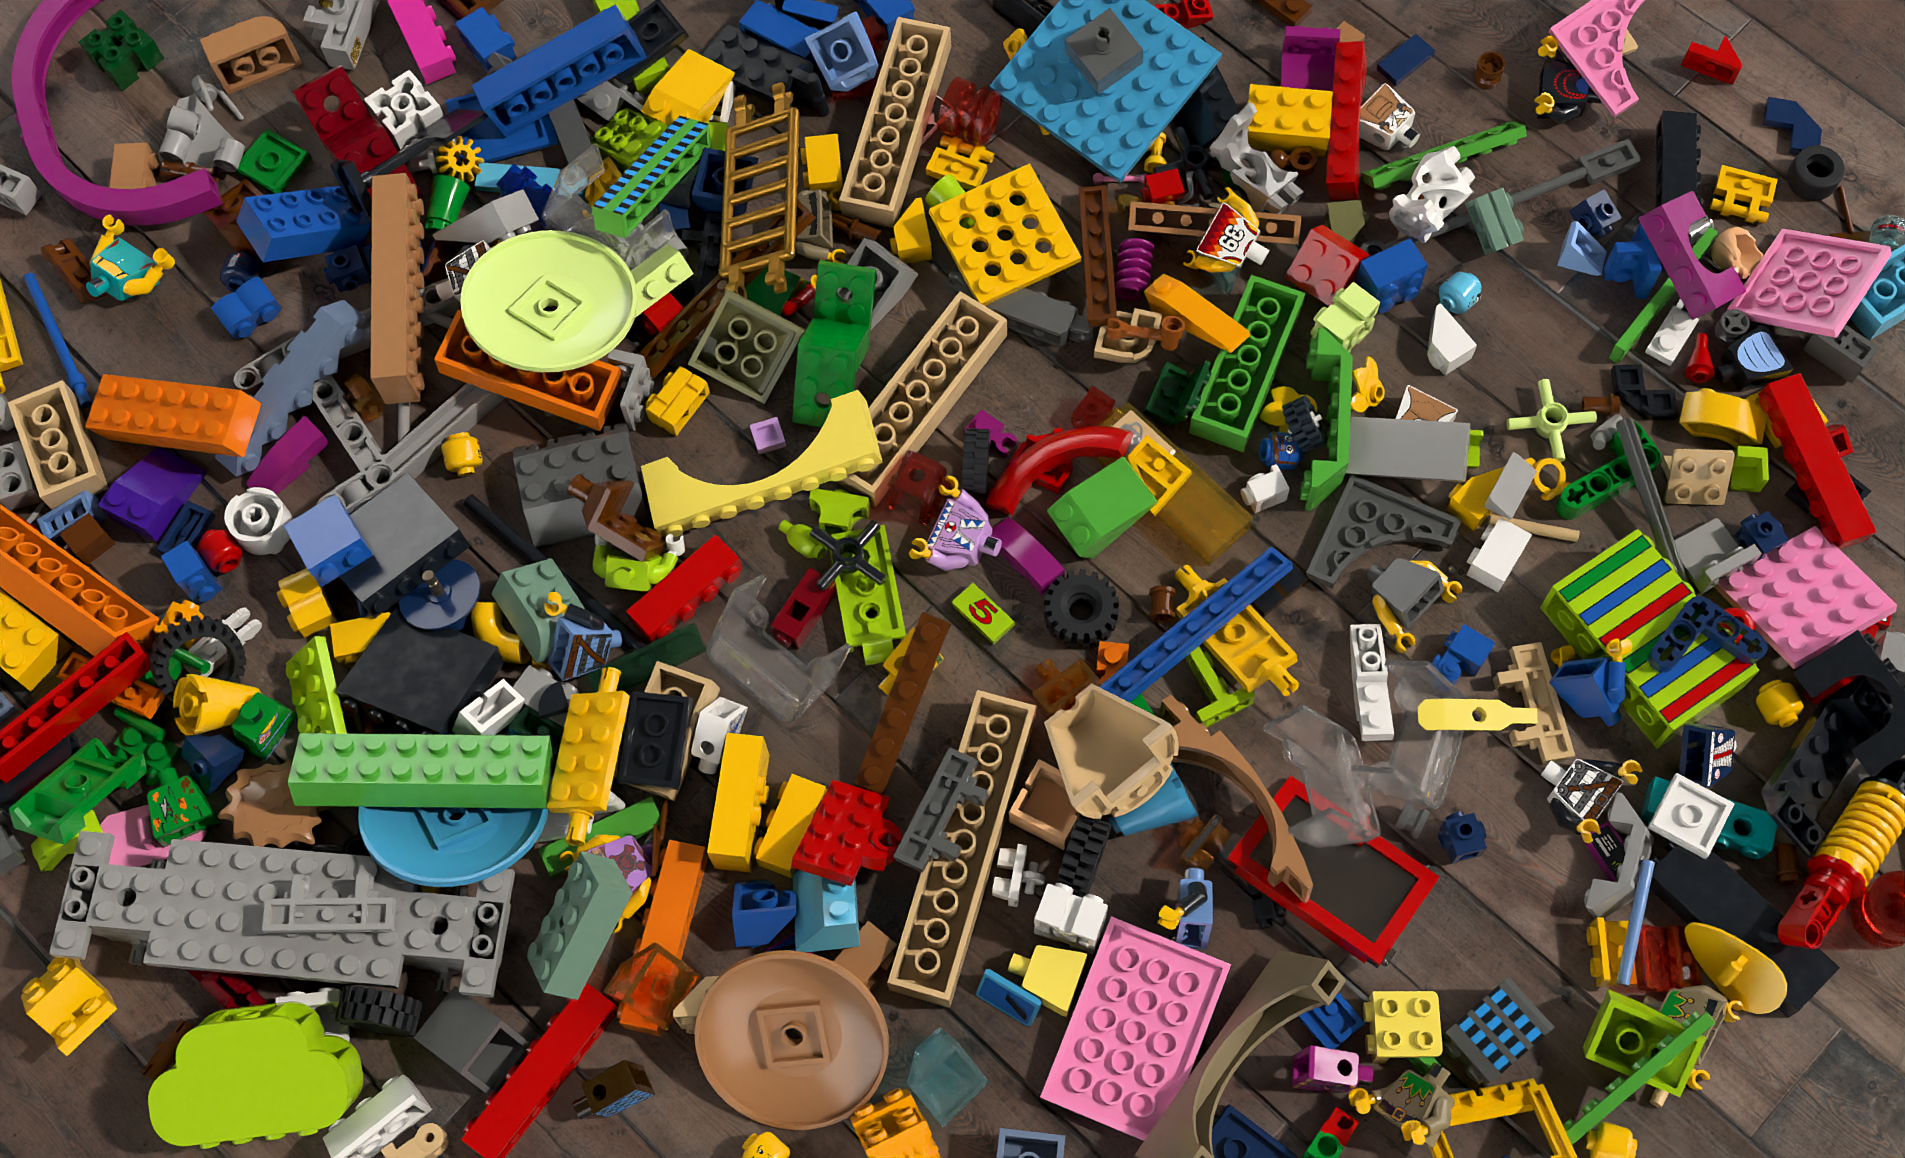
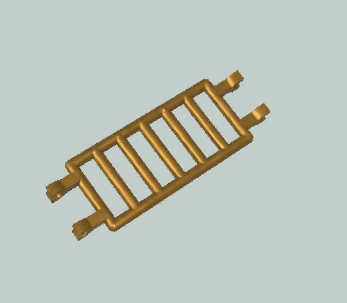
(743, 126)

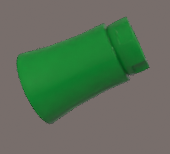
(445, 202)

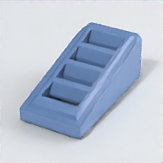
(82, 503)

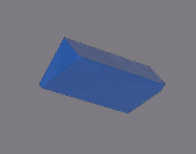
(812, 10)

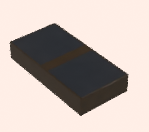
(1280, 591)

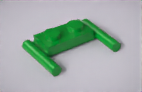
(174, 667)

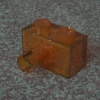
(1063, 686)

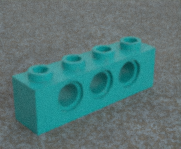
(1757, 823)

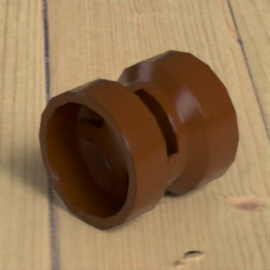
(1489, 70)

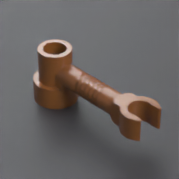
(1169, 332)

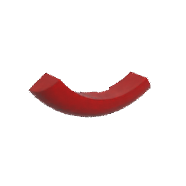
(1051, 453)

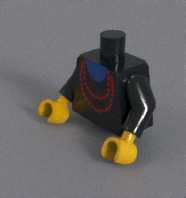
(1561, 87)

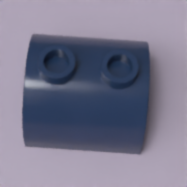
(708, 186)

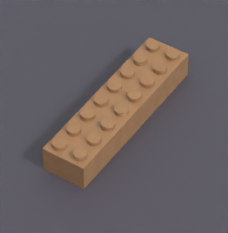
(396, 289)

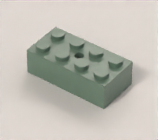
(579, 925)

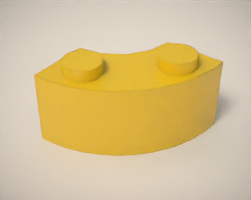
(1723, 417)

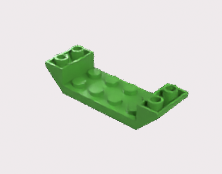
(1330, 363)

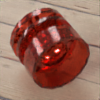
(969, 111)
(1882, 899)

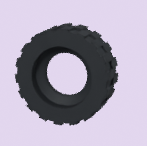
(975, 460)

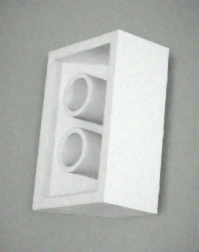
(377, 1120)

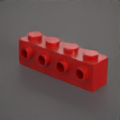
(685, 589)

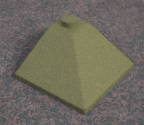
(745, 346)

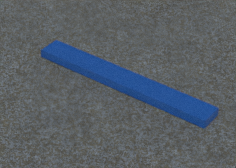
(1198, 625)

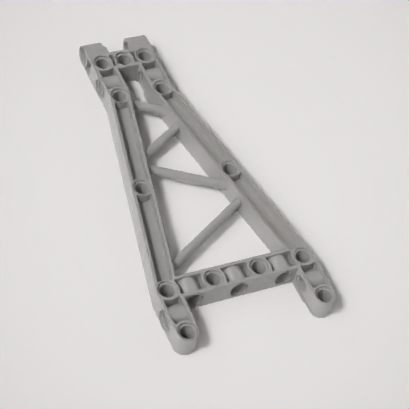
(414, 449)

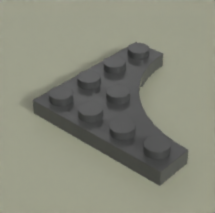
(1373, 518)

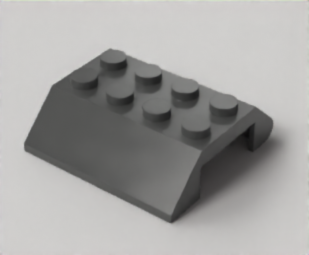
(547, 473)

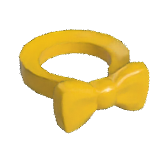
(1547, 493)

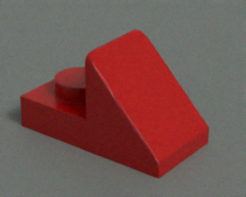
(1717, 64)

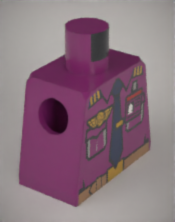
(1329, 1070)

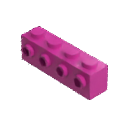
(424, 38)

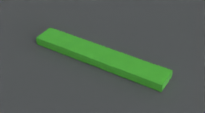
(1657, 302)

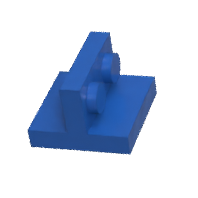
(1634, 261)

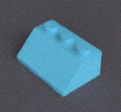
(824, 913)

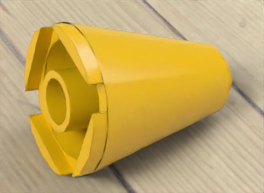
(208, 703)

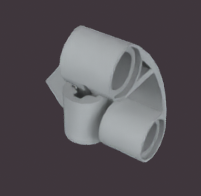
(199, 138)

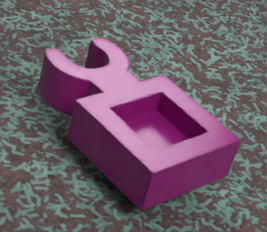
(997, 438)

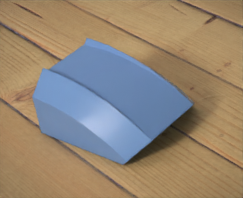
(844, 53)

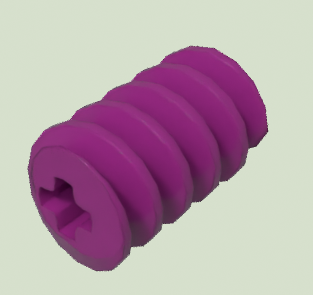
(1133, 268)

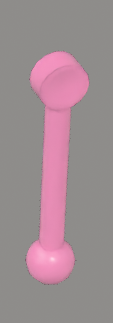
(1098, 178)

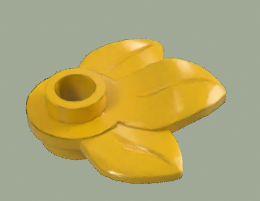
(1369, 387)
(1273, 412)

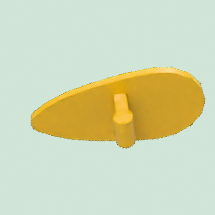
(1737, 968)

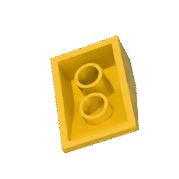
(688, 90)

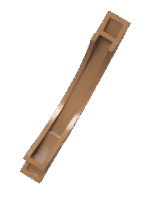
(1222, 757)

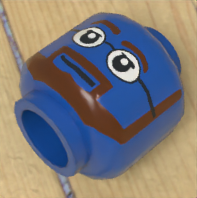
(1281, 450)

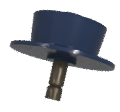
(443, 598)

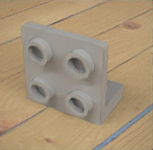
(635, 382)
(1712, 554)

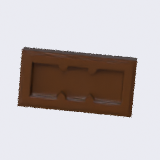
(437, 257)

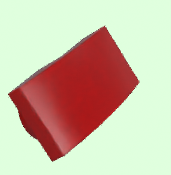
(1188, 12)

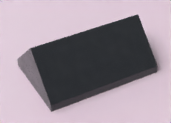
(1024, 13)

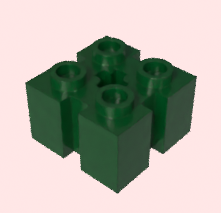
(121, 50)

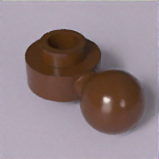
(1297, 156)

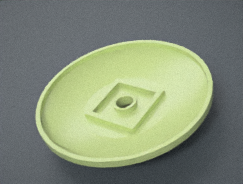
(548, 268)

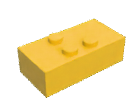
(739, 802)

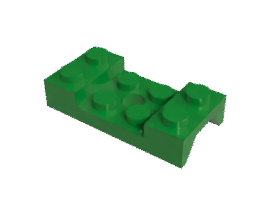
(62, 799)

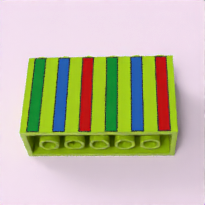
(1636, 597)

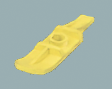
(1457, 715)

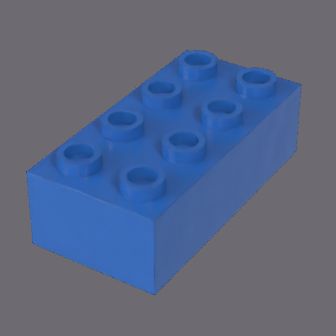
(301, 223)

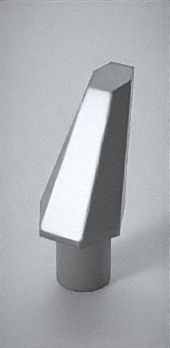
(1605, 432)

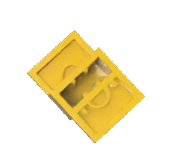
(67, 1002)

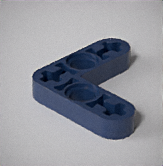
(1706, 625)

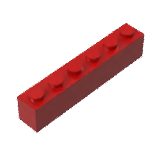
(1816, 462)
(70, 704)
(540, 1074)

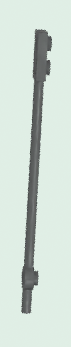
(1594, 167)

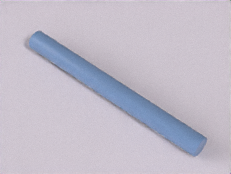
(1635, 922)

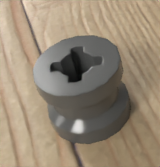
(1730, 320)
(1411, 819)

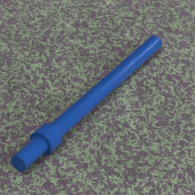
(75, 379)

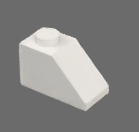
(1448, 342)

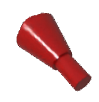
(1700, 365)

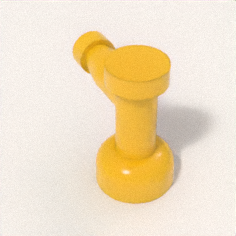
(1156, 154)

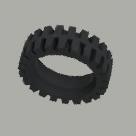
(190, 630)

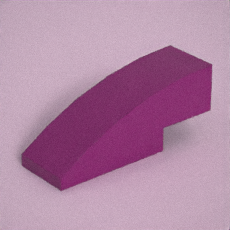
(288, 457)
(1027, 555)

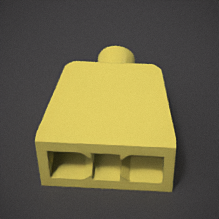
(1050, 975)

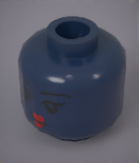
(238, 269)

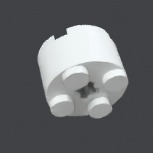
(258, 521)

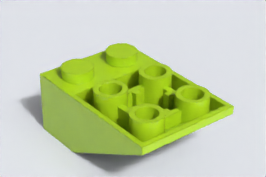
(627, 137)

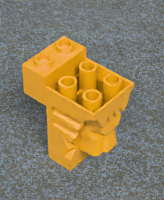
(894, 1128)

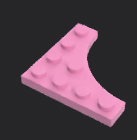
(1595, 44)

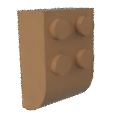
(250, 52)

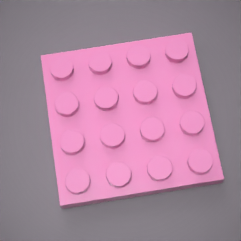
(1811, 282)
(1806, 597)

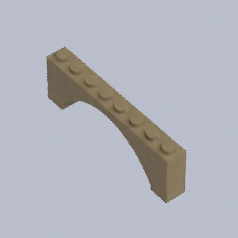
(1282, 992)

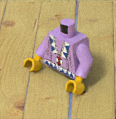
(959, 534)

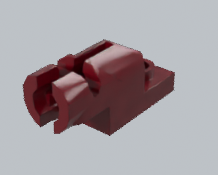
(229, 989)

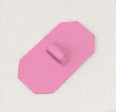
(134, 838)

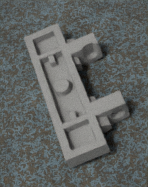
(306, 914)

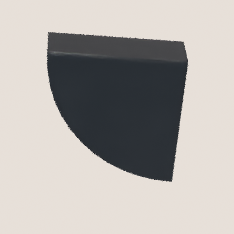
(552, 701)

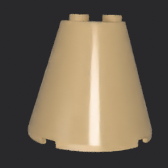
(1110, 753)

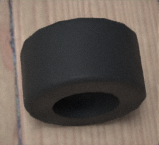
(1820, 159)

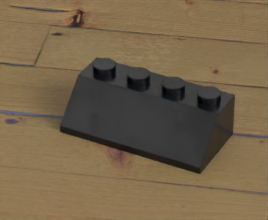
(1207, 110)

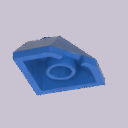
(760, 911)

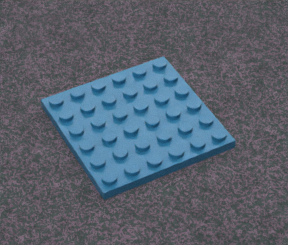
(1130, 114)

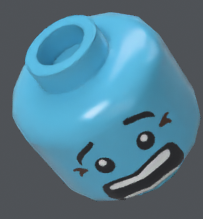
(1460, 292)

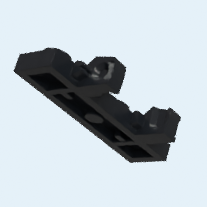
(707, 242)

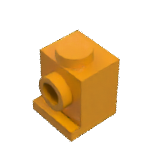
(178, 611)

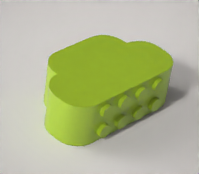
(255, 1077)

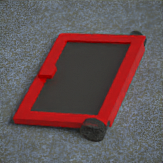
(1359, 890)

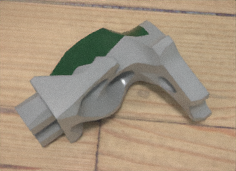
(1263, 182)

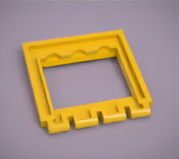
(1499, 1102)

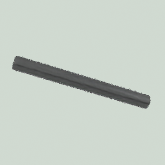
(1649, 494)

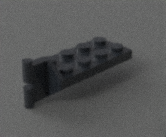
(763, 64)

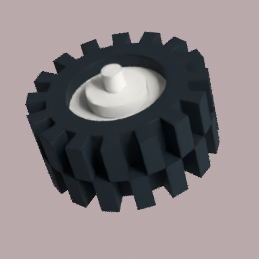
(1304, 424)

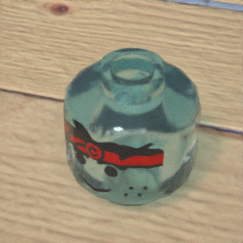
(1888, 231)

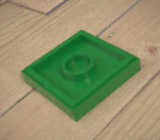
(272, 162)

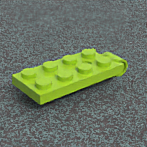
(860, 594)
(315, 689)

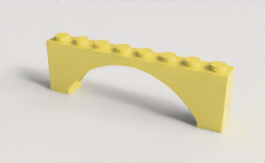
(841, 448)

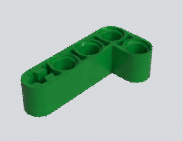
(1605, 479)

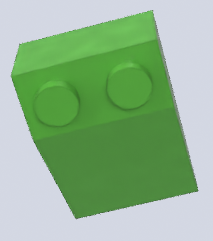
(1102, 508)

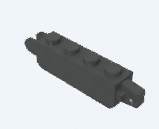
(1034, 314)

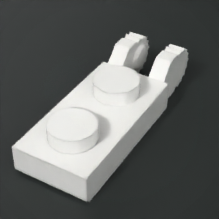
(1671, 335)
(214, 651)

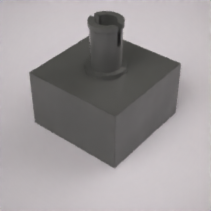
(1104, 51)

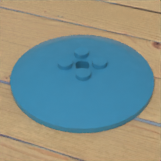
(443, 852)

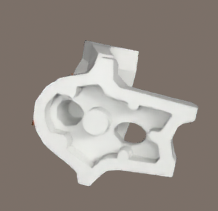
(1423, 215)

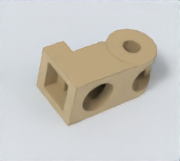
(428, 1143)

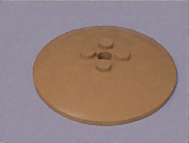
(786, 1079)

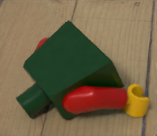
(783, 303)

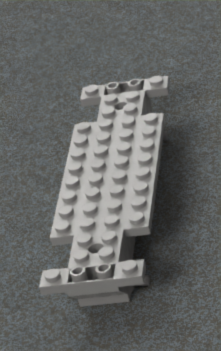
(210, 912)

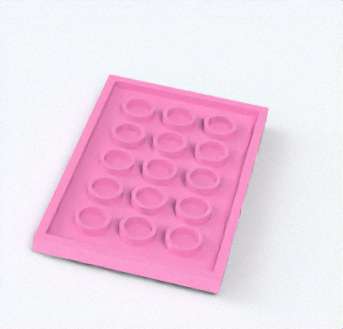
(1135, 1029)

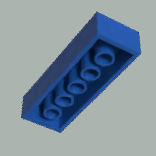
(559, 71)

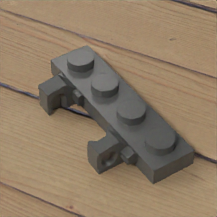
(926, 833)

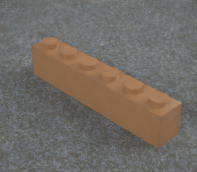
(1197, 220)

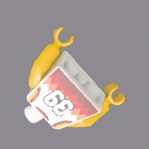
(1229, 238)

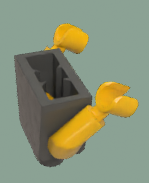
(1406, 593)

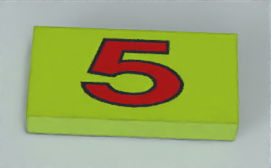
(983, 613)

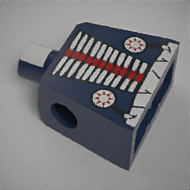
(1706, 753)

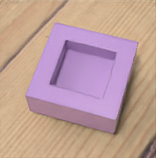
(767, 435)

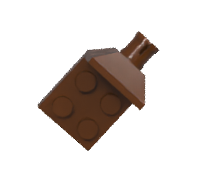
(225, 216)
(602, 517)

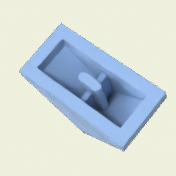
(1581, 251)

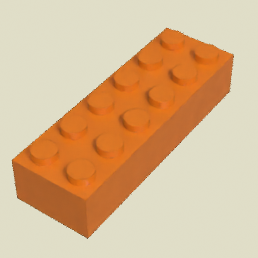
(574, 394)
(173, 415)

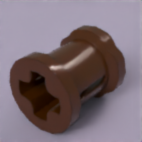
(1162, 604)

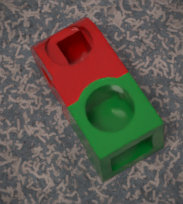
(1332, 1136)

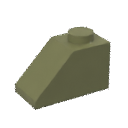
(1346, 219)

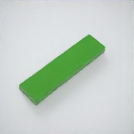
(631, 821)

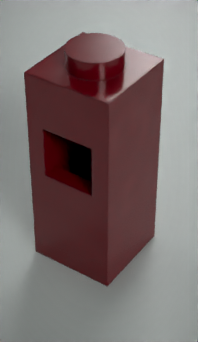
(802, 611)

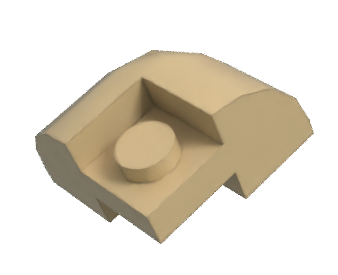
(1128, 348)

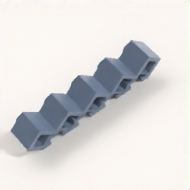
(292, 382)

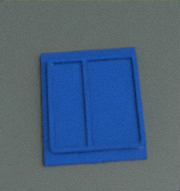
(491, 140)

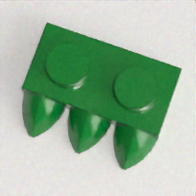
(157, 754)

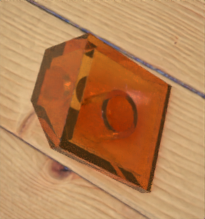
(653, 984)

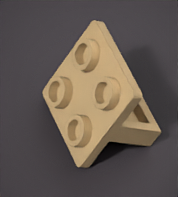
(1697, 476)

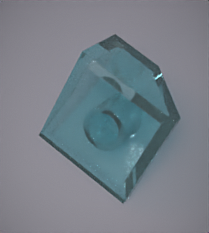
(944, 1076)

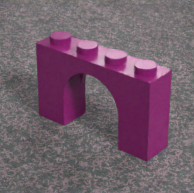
(1668, 232)

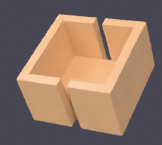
(1048, 808)

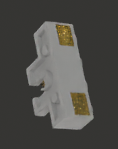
(341, 28)

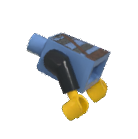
(579, 641)
(1193, 911)

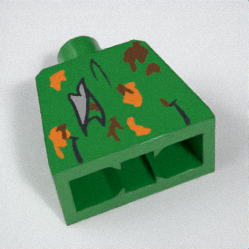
(178, 808)

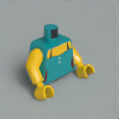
(123, 268)

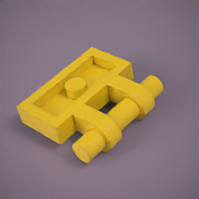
(967, 171)
(1745, 187)

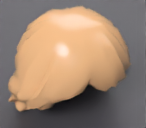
(1736, 249)

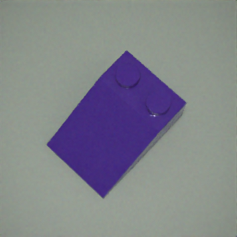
(152, 493)

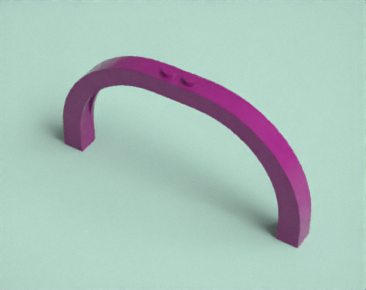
(138, 206)

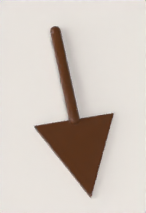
(1863, 236)
(658, 836)

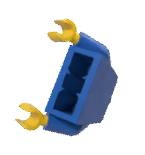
(1592, 685)

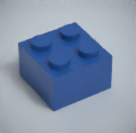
(1393, 274)

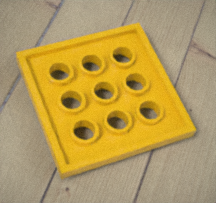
(997, 194)

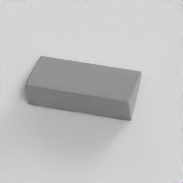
(1511, 487)

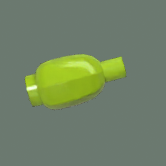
(800, 539)

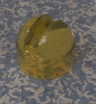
(1124, 202)

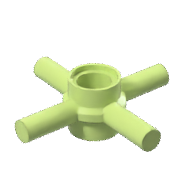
(1555, 411)

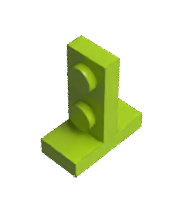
(1217, 690)

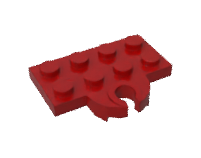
(848, 835)

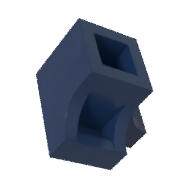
(211, 759)

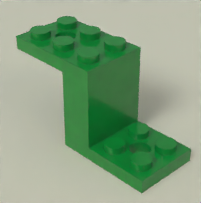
(834, 339)

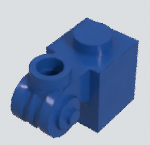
(1465, 651)

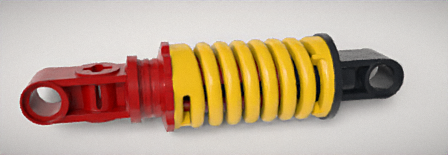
(1848, 857)

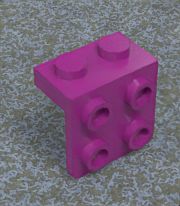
(1309, 57)

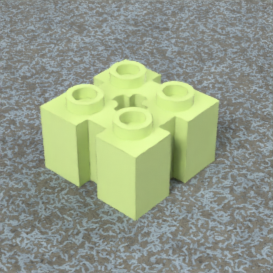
(1349, 316)

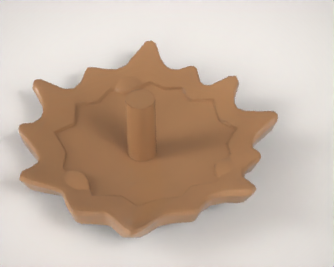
(265, 810)

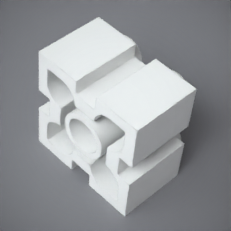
(403, 109)
(1070, 917)

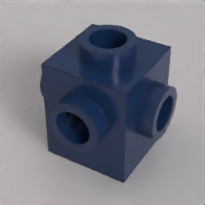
(1596, 214)
(346, 269)
(1763, 532)
(1462, 837)

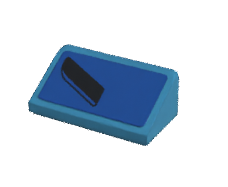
(1008, 998)

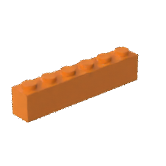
(670, 912)

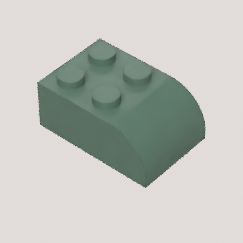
(522, 600)

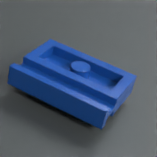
(1332, 1023)

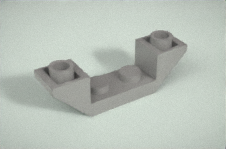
(1609, 896)

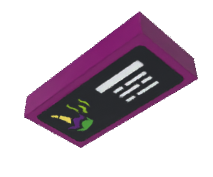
(1607, 850)

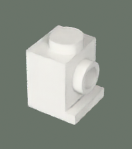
(1265, 490)

